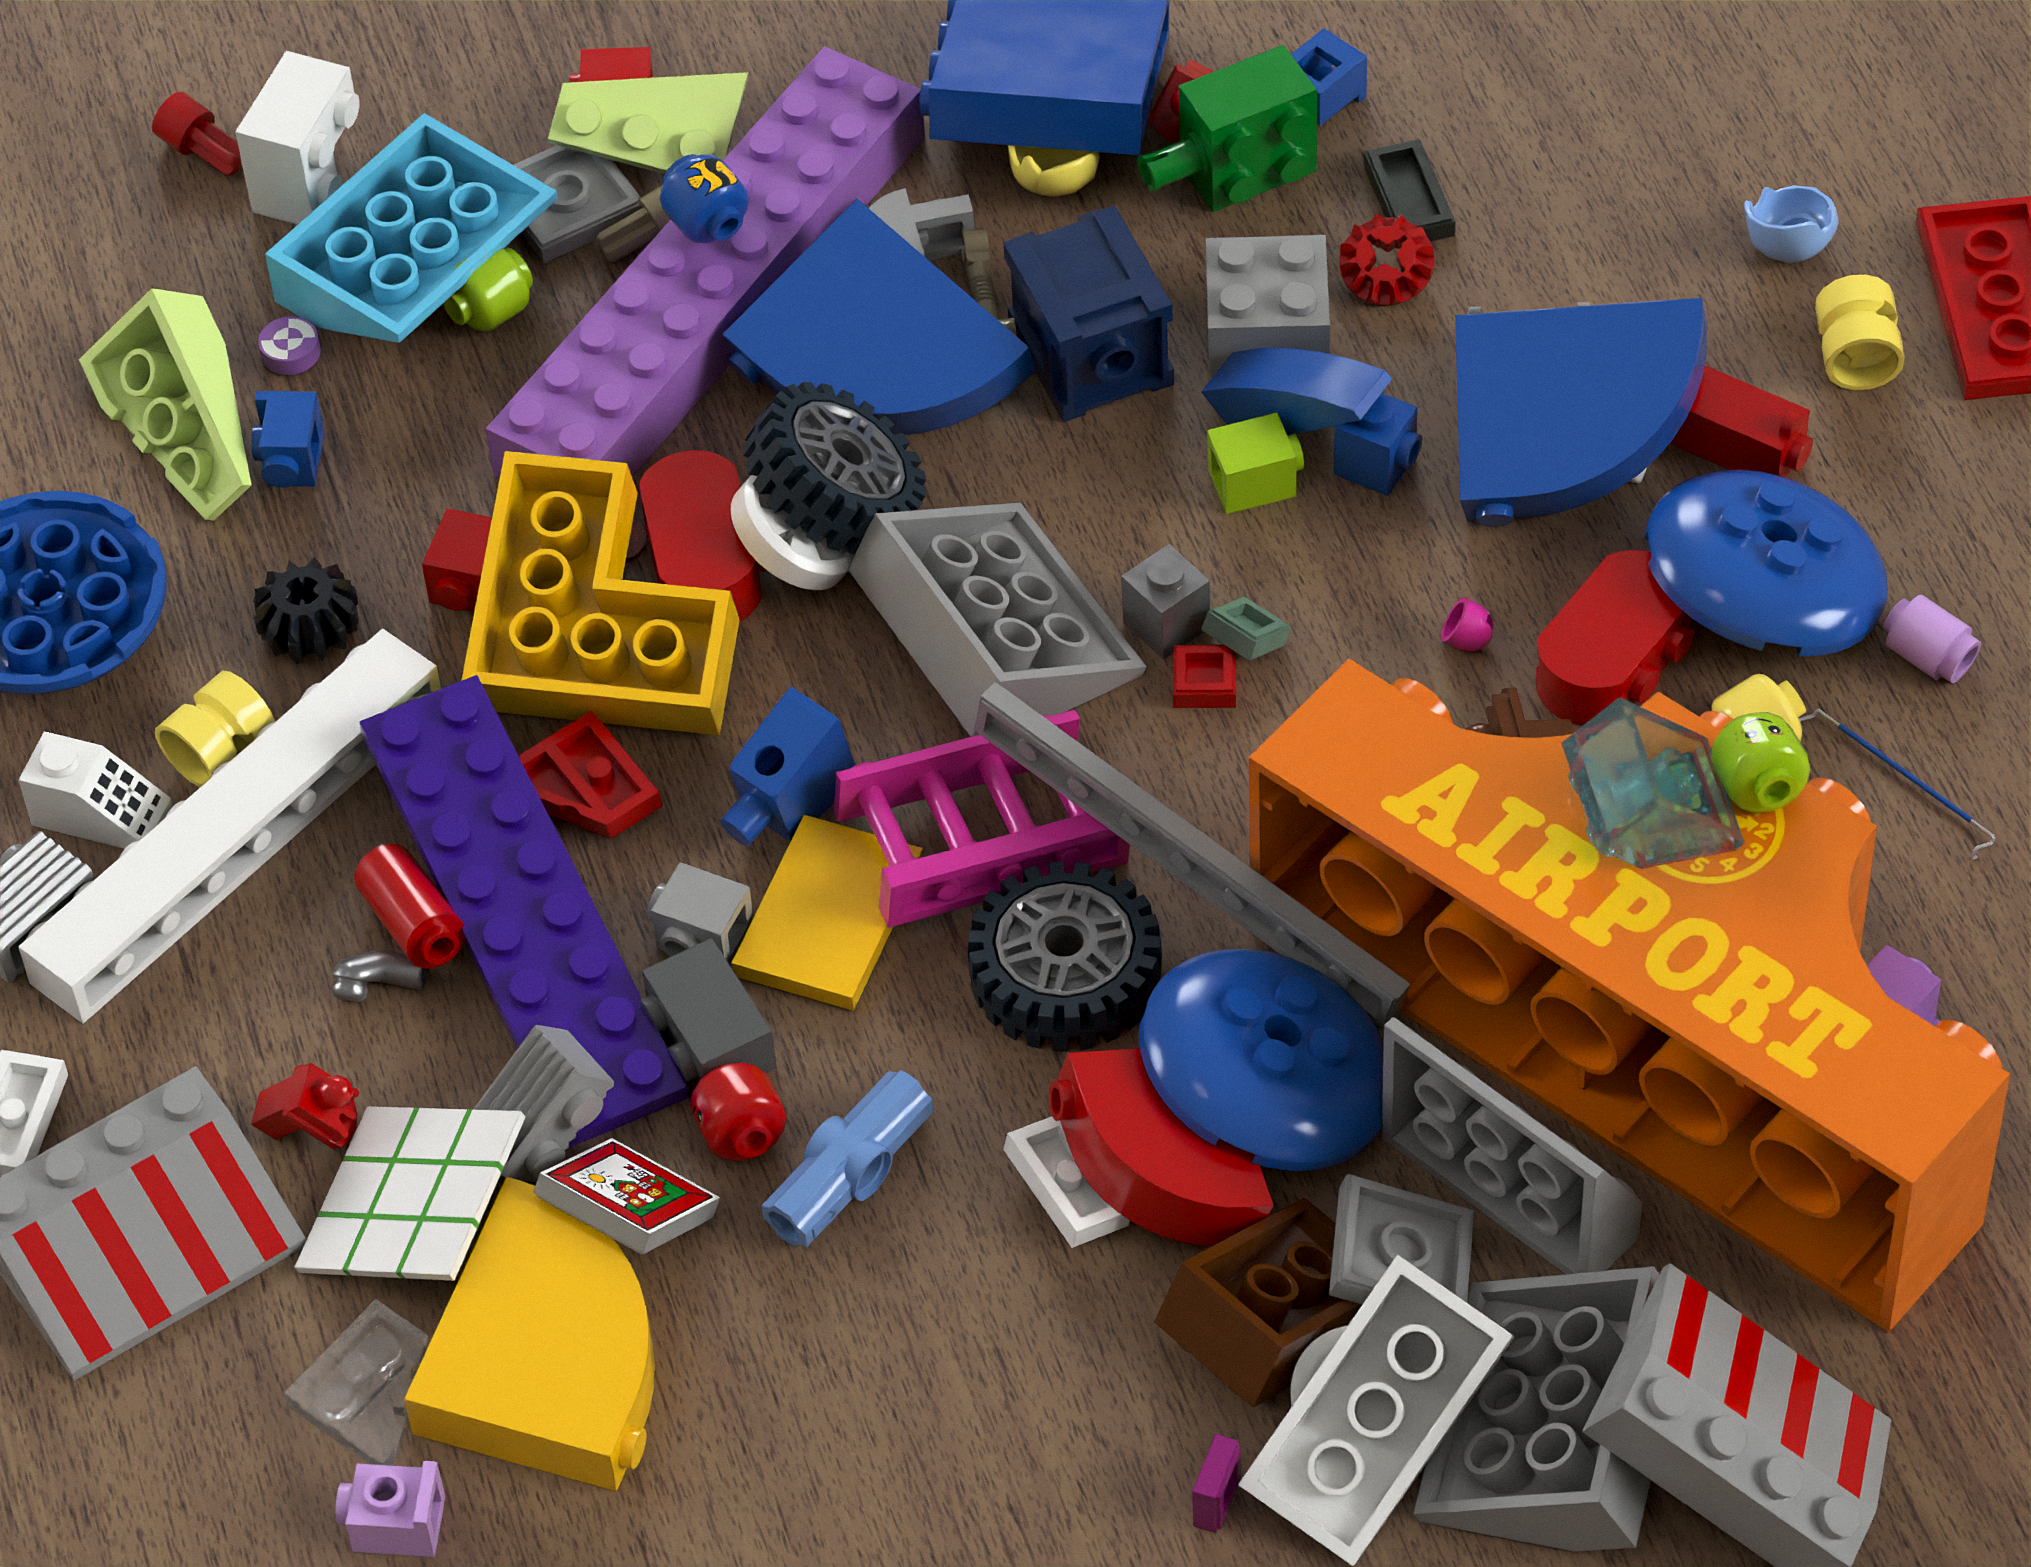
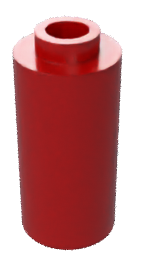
(409, 906)

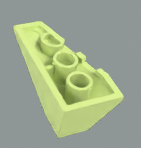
(173, 388)

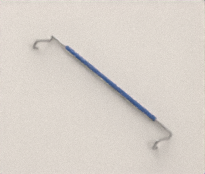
(1908, 775)

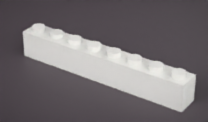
(221, 831)

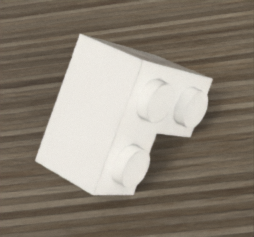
(292, 136)

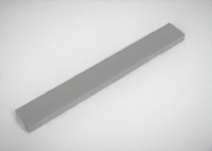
(1186, 852)

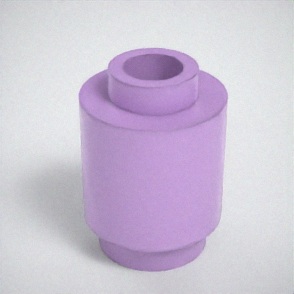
(1931, 638)

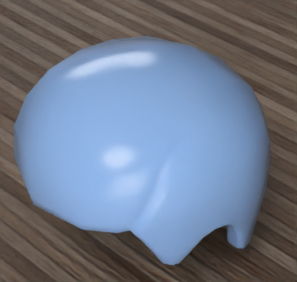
(1791, 223)

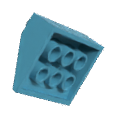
(391, 235)

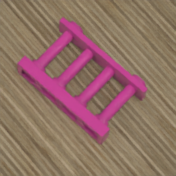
(970, 869)

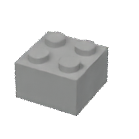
(1266, 295)

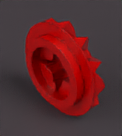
(1386, 284)

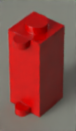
(1745, 427)

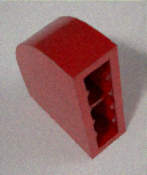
(1147, 1158)

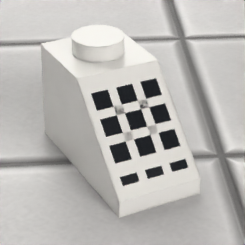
(89, 793)

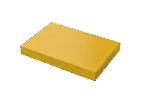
(820, 916)

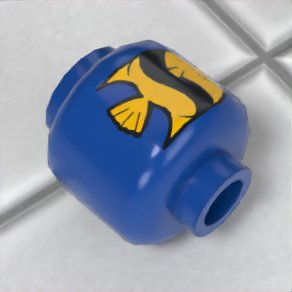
(704, 198)

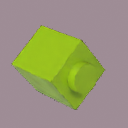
(1253, 462)

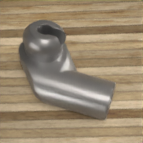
(375, 966)

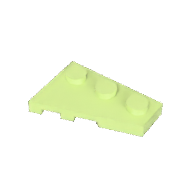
(649, 118)

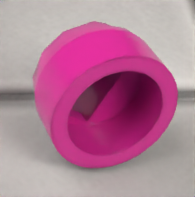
(1467, 626)

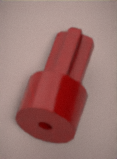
(191, 129)

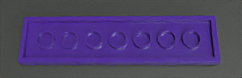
(518, 893)

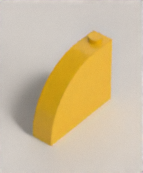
(541, 1348)

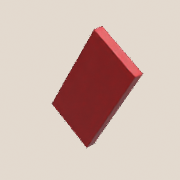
(1983, 290)

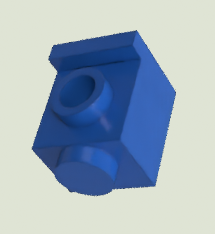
(1334, 85)
(288, 437)

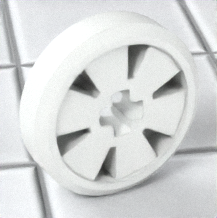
(781, 548)

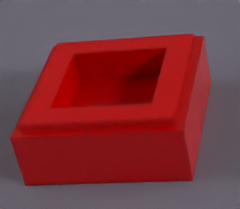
(1204, 676)

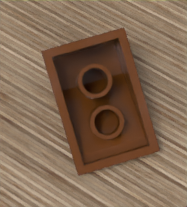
(1258, 1301)

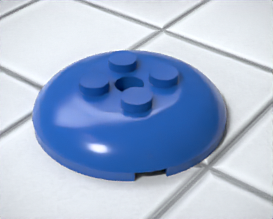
(1767, 562)
(74, 590)
(1265, 1058)

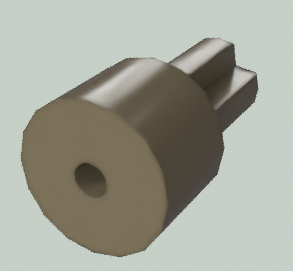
(635, 229)

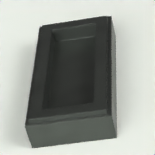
(1409, 187)

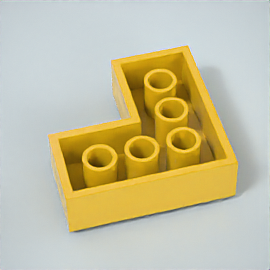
(563, 628)

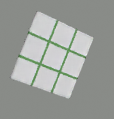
(410, 1192)

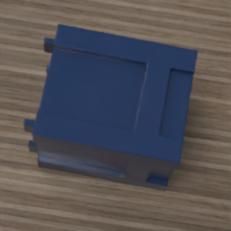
(1090, 312)

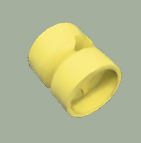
(1859, 332)
(215, 730)

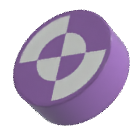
(289, 345)

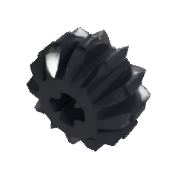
(306, 610)

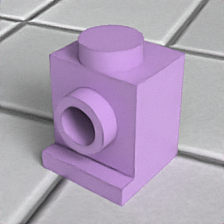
(392, 1509)

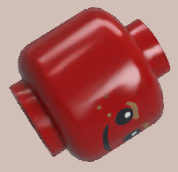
(737, 1107)

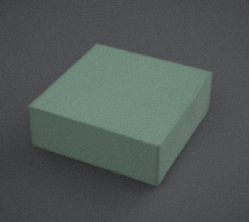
(1246, 628)

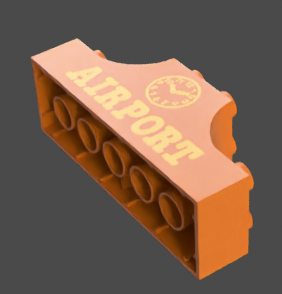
(1668, 1010)

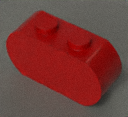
(692, 528)
(1610, 640)

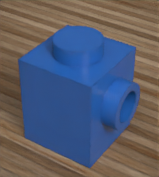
(1379, 445)

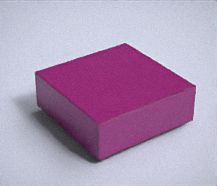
(1216, 1483)

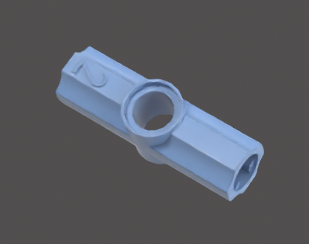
(847, 1158)

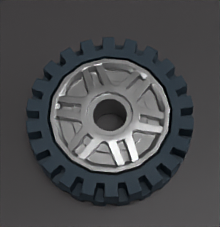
(831, 464)
(1020, 963)

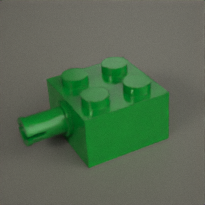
(1241, 131)

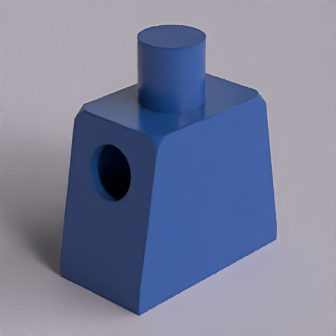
(787, 769)

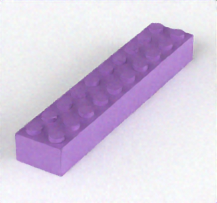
(660, 327)

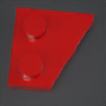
(590, 778)

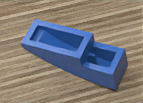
(1300, 385)

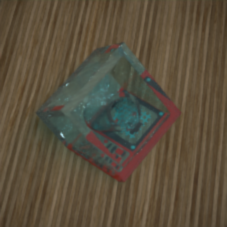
(1649, 788)

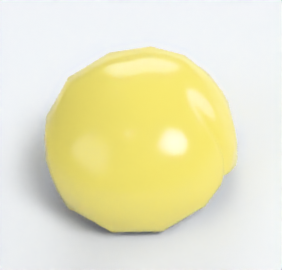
(1052, 170)

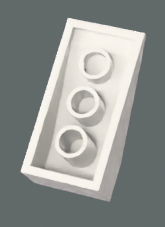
(1376, 1410)

